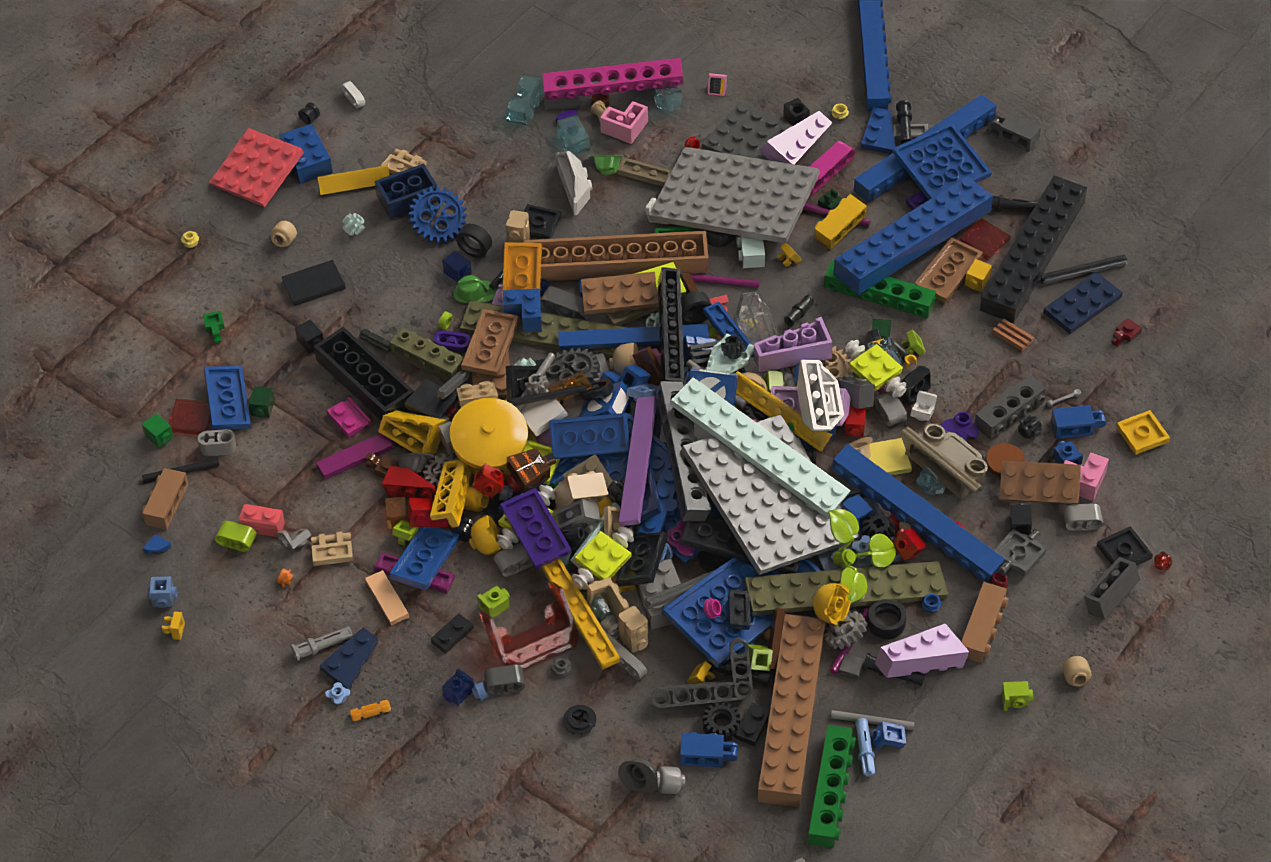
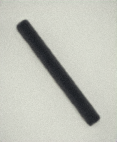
(1083, 269)

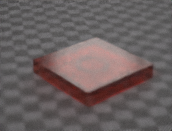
(985, 238)
(190, 416)

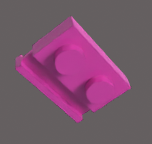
(348, 417)

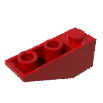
(407, 484)

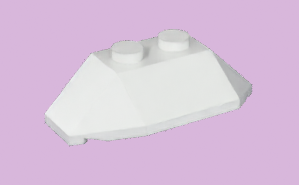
(574, 180)
(818, 396)

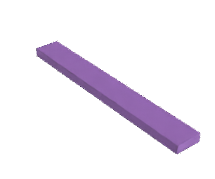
(638, 461)

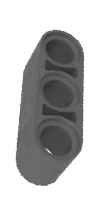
(563, 303)

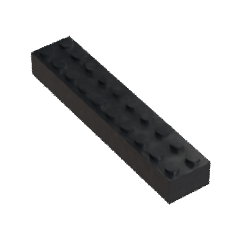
(1033, 249)

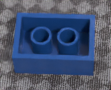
(315, 159)

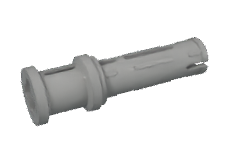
(312, 645)

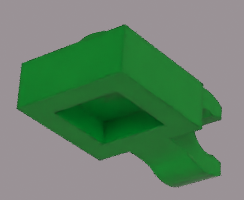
(214, 322)

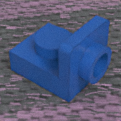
(888, 734)

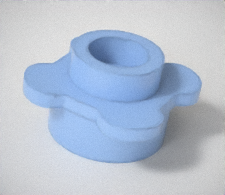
(858, 545)
(338, 698)

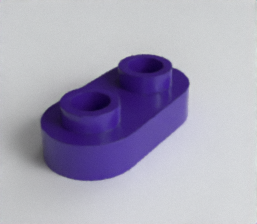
(452, 340)

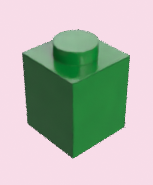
(157, 430)

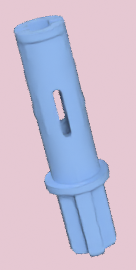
(864, 742)

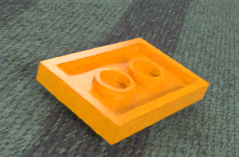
(522, 266)

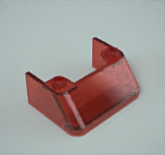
(540, 641)

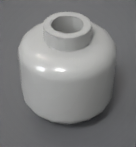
(670, 780)

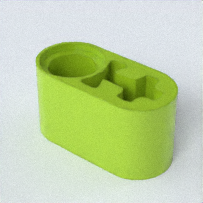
(235, 536)

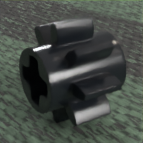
(733, 347)
(1029, 427)
(616, 491)

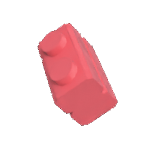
(262, 519)

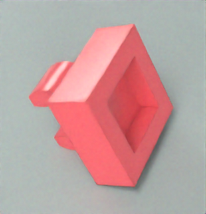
(722, 299)

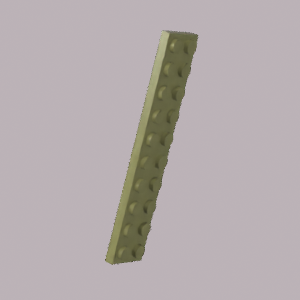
(550, 327)
(894, 582)

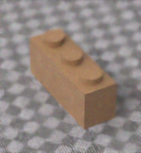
(165, 498)

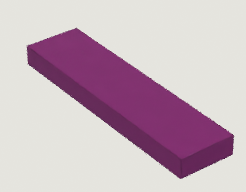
(353, 455)
(442, 581)

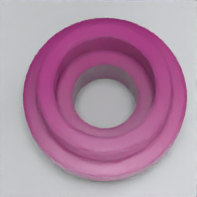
(712, 608)

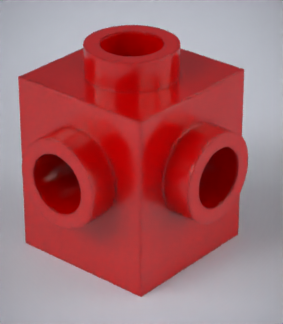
(489, 481)

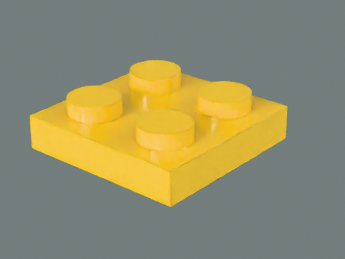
(1142, 432)

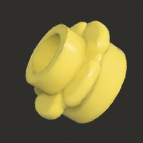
(840, 111)
(190, 239)

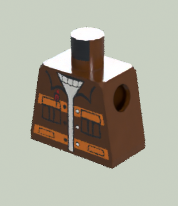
(530, 468)

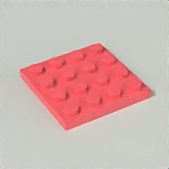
(256, 167)

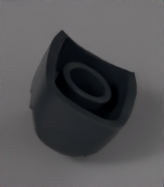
(916, 381)

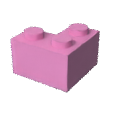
(625, 124)
(1092, 475)

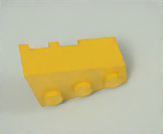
(412, 431)

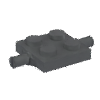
(1020, 552)

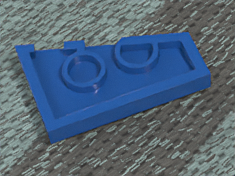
(879, 132)

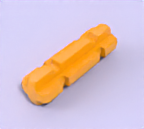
(370, 710)

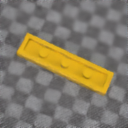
(351, 180)

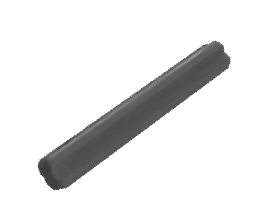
(453, 383)

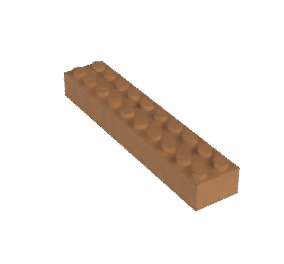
(621, 254)
(791, 711)

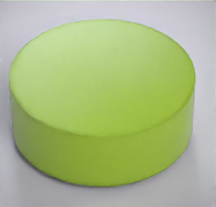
(445, 320)

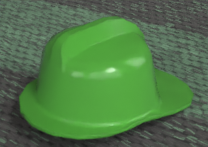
(607, 163)
(473, 289)

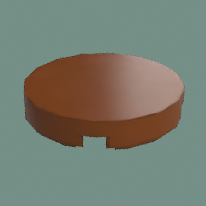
(1001, 453)

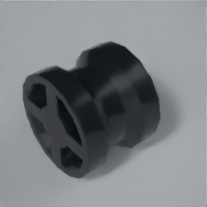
(309, 113)
(464, 529)

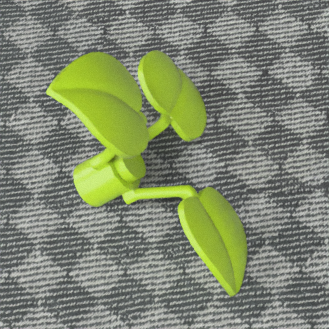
(882, 552)

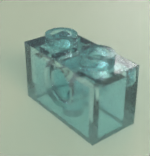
(573, 135)

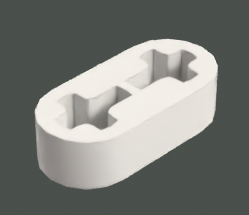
(353, 94)

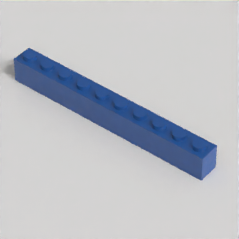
(874, 54)
(890, 171)
(917, 512)

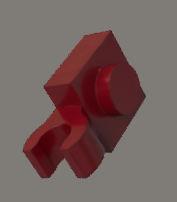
(1126, 331)

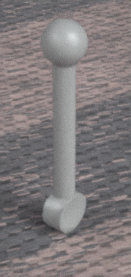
(1077, 393)

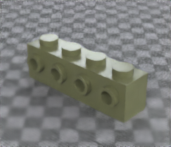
(426, 354)

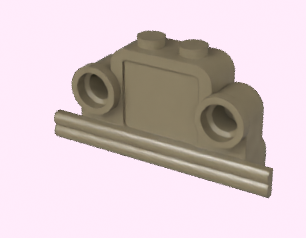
(949, 457)

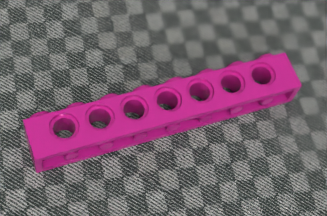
(606, 73)

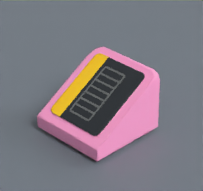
(717, 84)

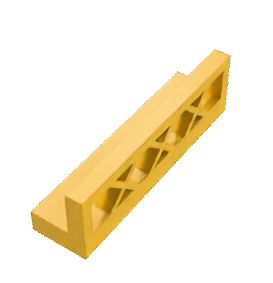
(457, 492)

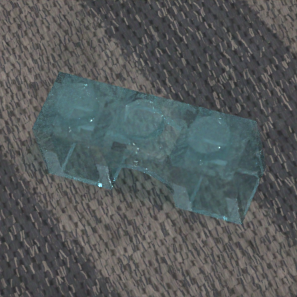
(529, 92)

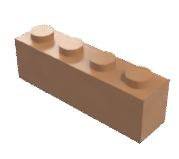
(984, 620)

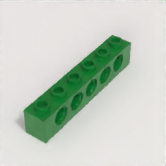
(889, 293)
(820, 833)

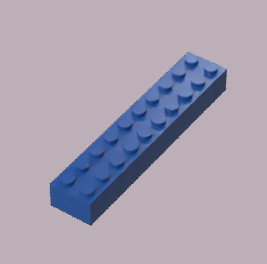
(912, 235)

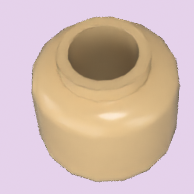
(283, 234)
(1076, 671)

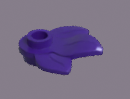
(961, 425)

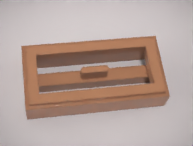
(1014, 334)

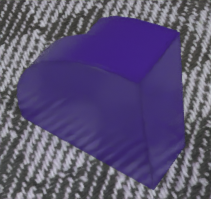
(565, 114)

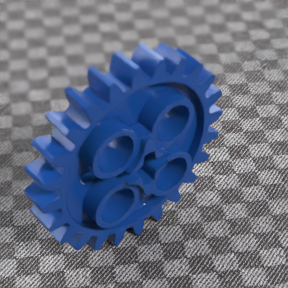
(422, 206)

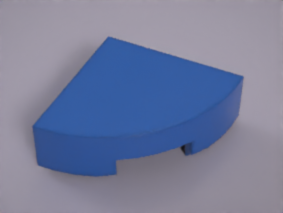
(156, 544)

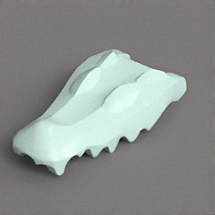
(722, 363)

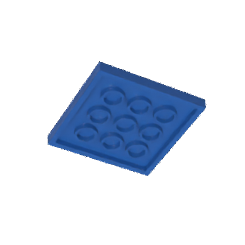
(940, 160)

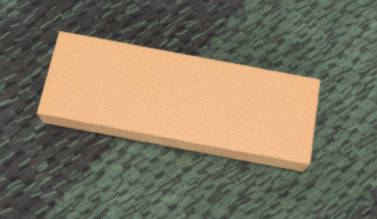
(387, 597)

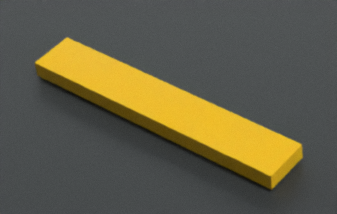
(774, 406)

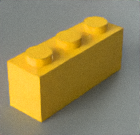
(840, 221)

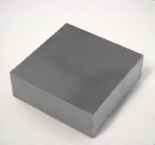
(851, 666)

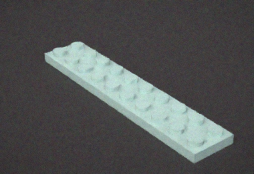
(759, 447)

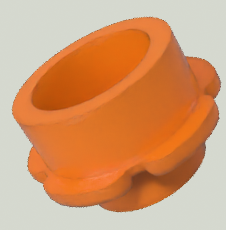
(285, 577)

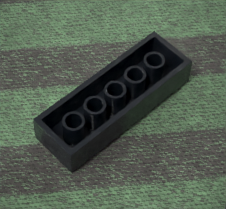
(362, 373)

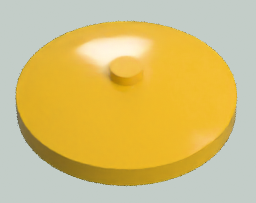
(488, 432)

